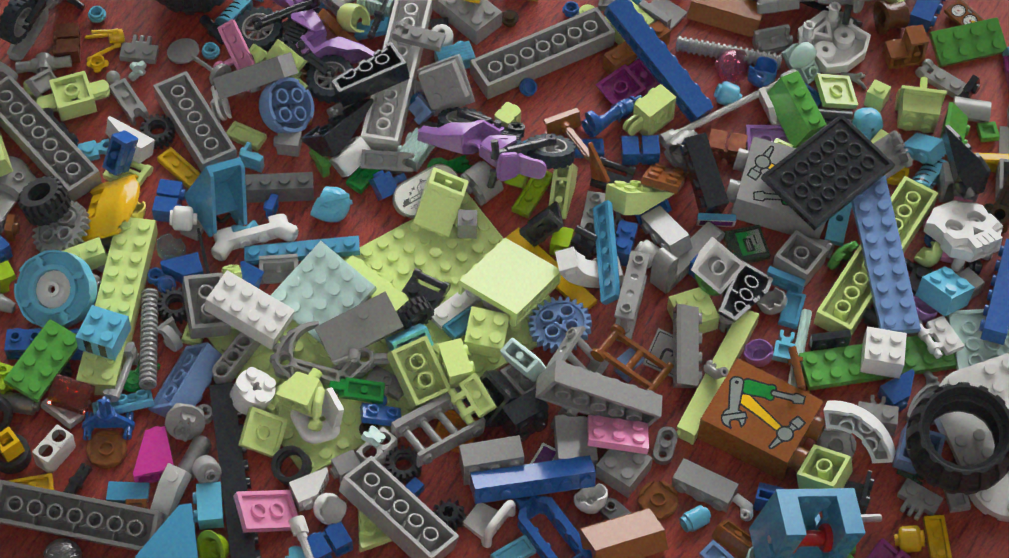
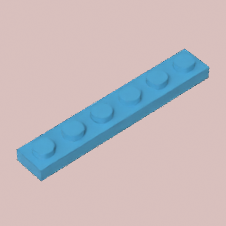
(341, 246)
(606, 252)

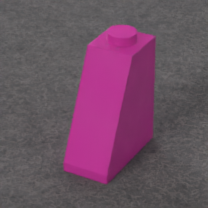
(152, 456)

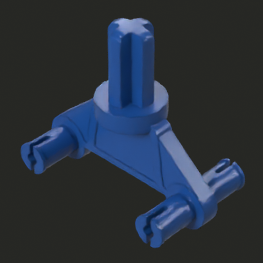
(107, 418)

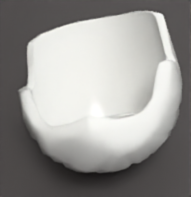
(591, 499)
(329, 508)

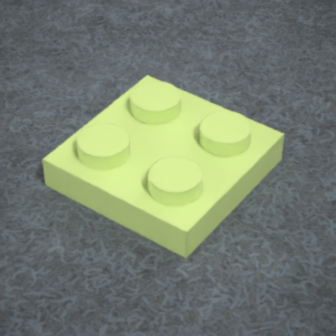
(836, 91)
(262, 432)

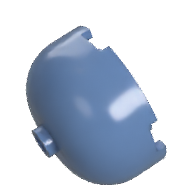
(286, 106)

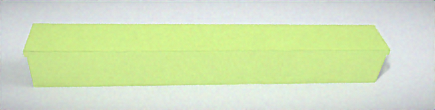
(726, 356)

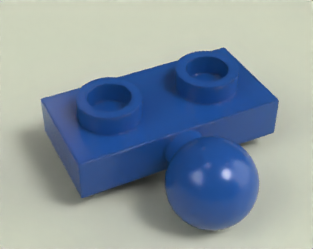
(379, 413)

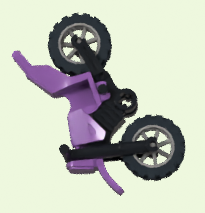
(307, 37)
(472, 132)

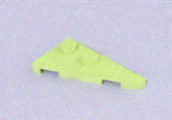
(369, 534)

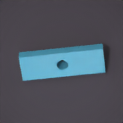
(838, 225)
(130, 402)

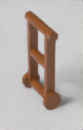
(619, 333)
(795, 362)

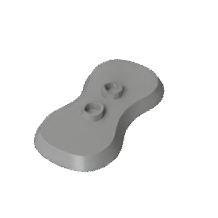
(18, 179)

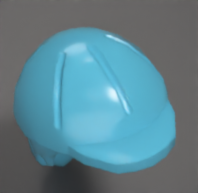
(868, 121)

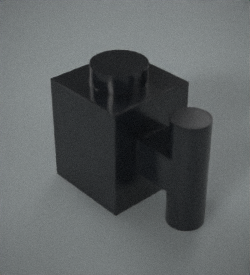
(584, 242)

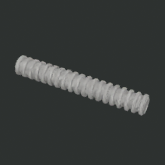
(717, 50)
(148, 339)

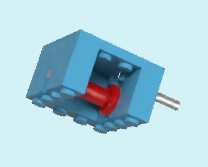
(793, 528)

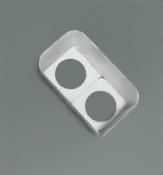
(350, 157)
(58, 455)
(380, 455)

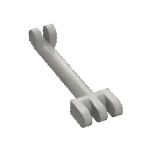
(132, 358)

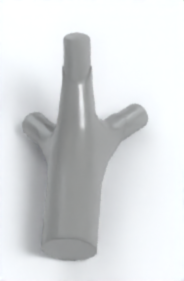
(856, 78)
(930, 378)

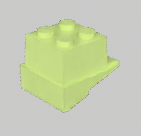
(919, 107)

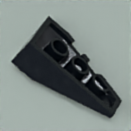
(338, 132)
(967, 169)
(743, 292)

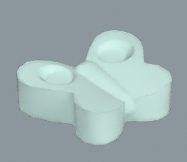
(137, 70)
(373, 436)

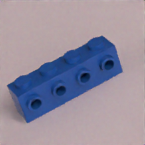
(19, 339)

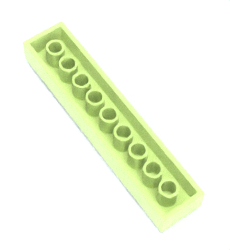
(121, 292)
(852, 292)

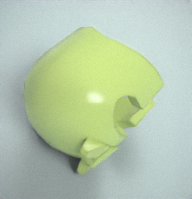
(349, 15)

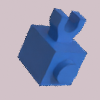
(385, 184)

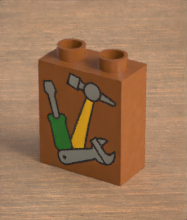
(762, 420)

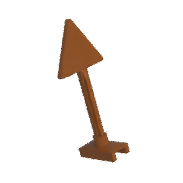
(565, 124)

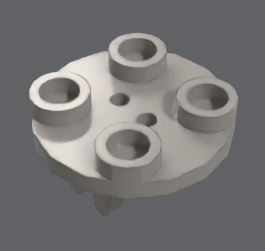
(187, 414)

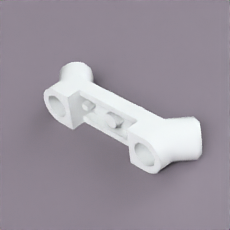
(227, 240)

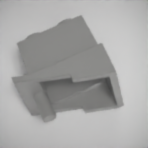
(446, 84)

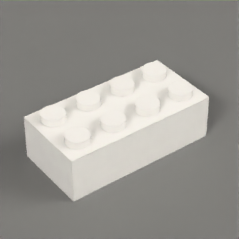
(249, 309)

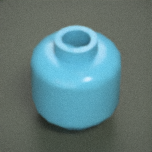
(727, 93)

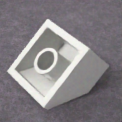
(717, 265)

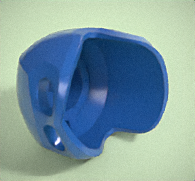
(763, 72)

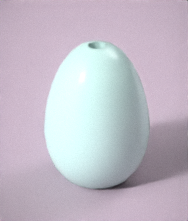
(802, 55)

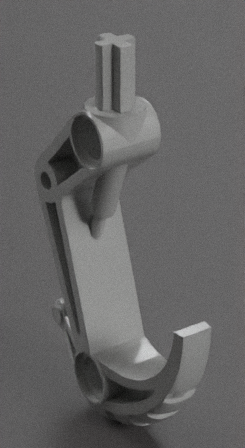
(285, 351)

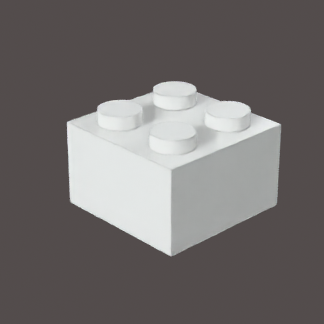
(883, 352)

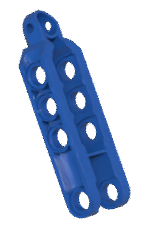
(534, 505)

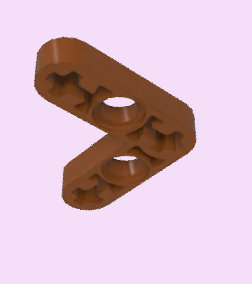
(333, 25)

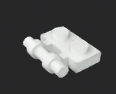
(944, 335)

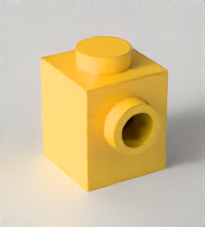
(10, 445)

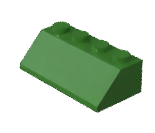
(795, 109)

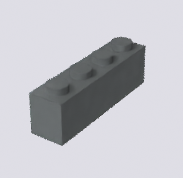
(286, 185)

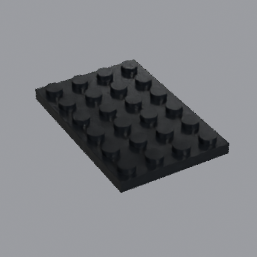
(827, 171)

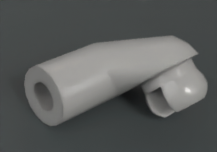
(711, 370)

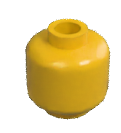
(910, 538)

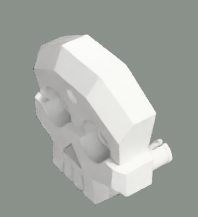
(827, 33)
(964, 232)

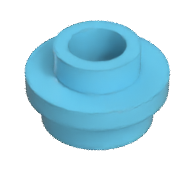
(96, 14)
(210, 50)

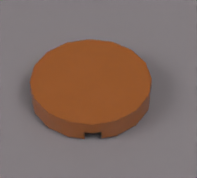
(106, 449)
(660, 498)

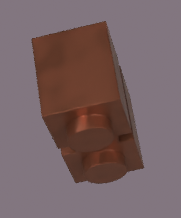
(67, 41)
(718, 140)

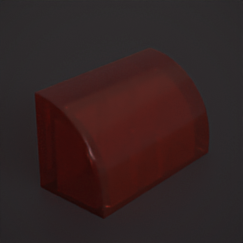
(71, 394)

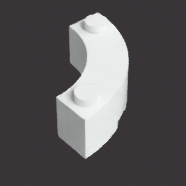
(580, 270)
(864, 425)

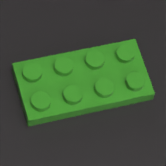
(968, 42)
(42, 361)

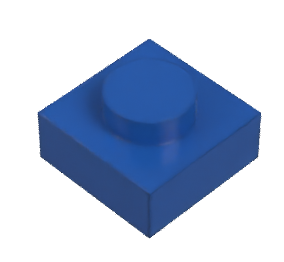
(271, 206)

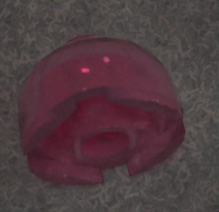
(732, 66)

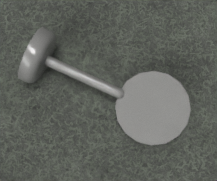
(186, 50)

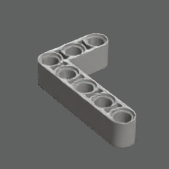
(670, 270)
(234, 351)

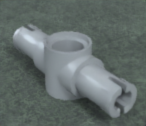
(42, 62)

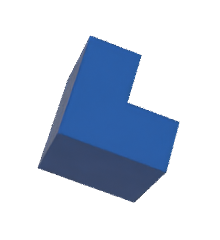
(763, 494)

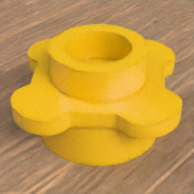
(97, 62)

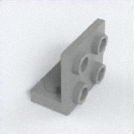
(665, 11)

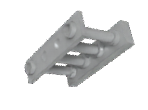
(632, 292)
(573, 337)
(421, 417)

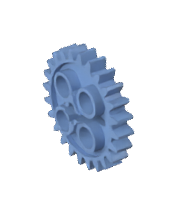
(559, 322)

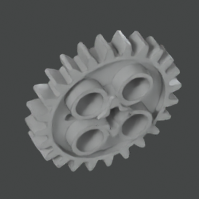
(64, 232)

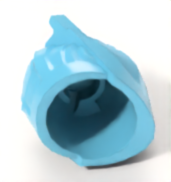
(331, 205)

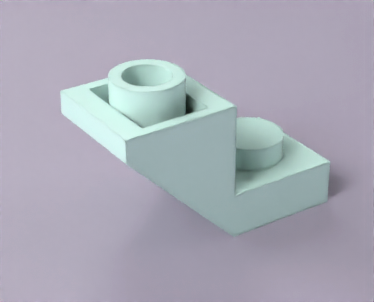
(808, 72)

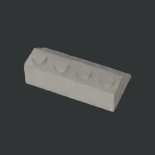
(686, 346)

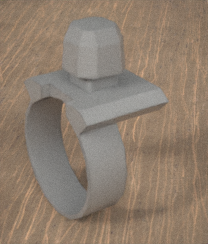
(170, 334)

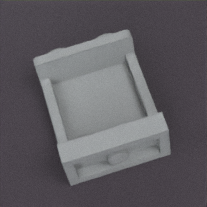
(571, 438)

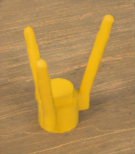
(115, 36)

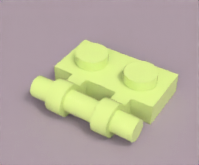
(477, 396)

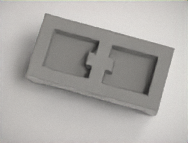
(772, 39)
(277, 267)

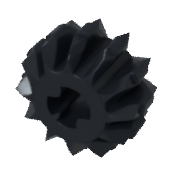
(455, 513)

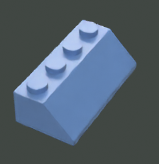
(187, 378)

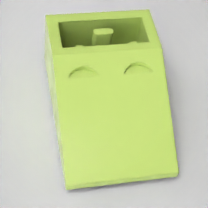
(634, 197)
(440, 202)

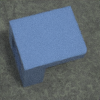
(421, 110)
(624, 358)

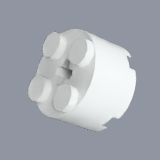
(252, 389)

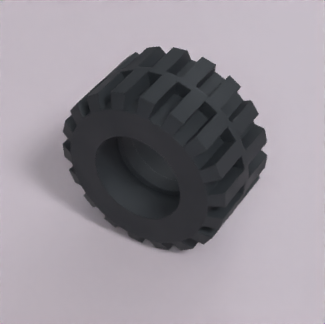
(44, 201)

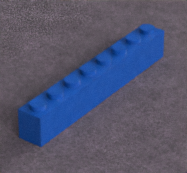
(658, 59)

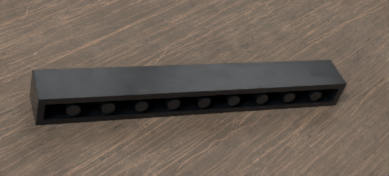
(233, 468)

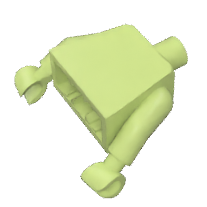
(303, 394)

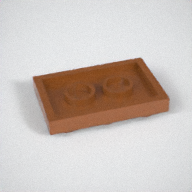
(664, 178)

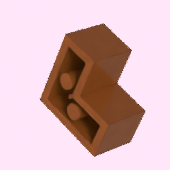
(908, 50)

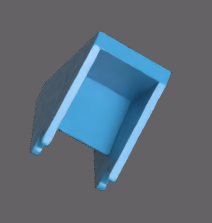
(219, 191)
(174, 538)

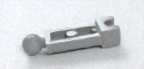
(126, 97)

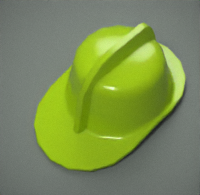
(212, 545)

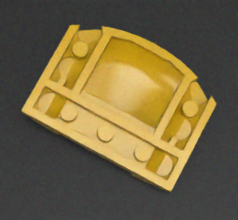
(111, 205)

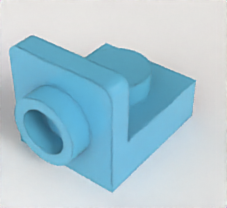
(251, 159)

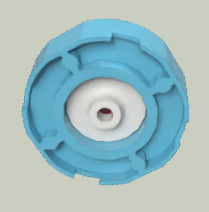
(55, 288)

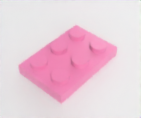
(617, 434)
(265, 510)

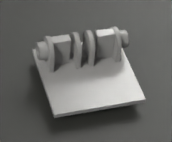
(893, 148)

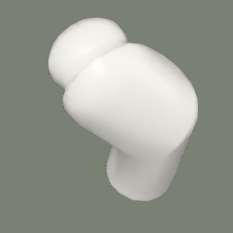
(746, 507)

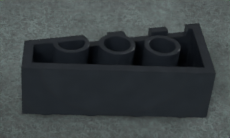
(371, 76)
(704, 174)

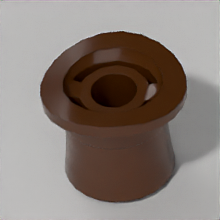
(890, 16)

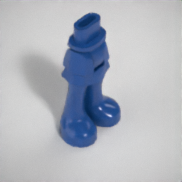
(596, 124)

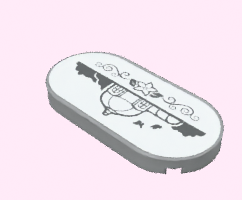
(408, 193)

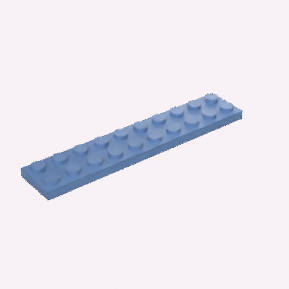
(885, 260)

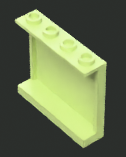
(511, 280)

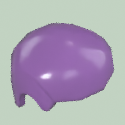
(924, 311)
(758, 352)

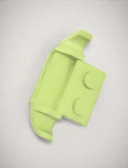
(278, 49)

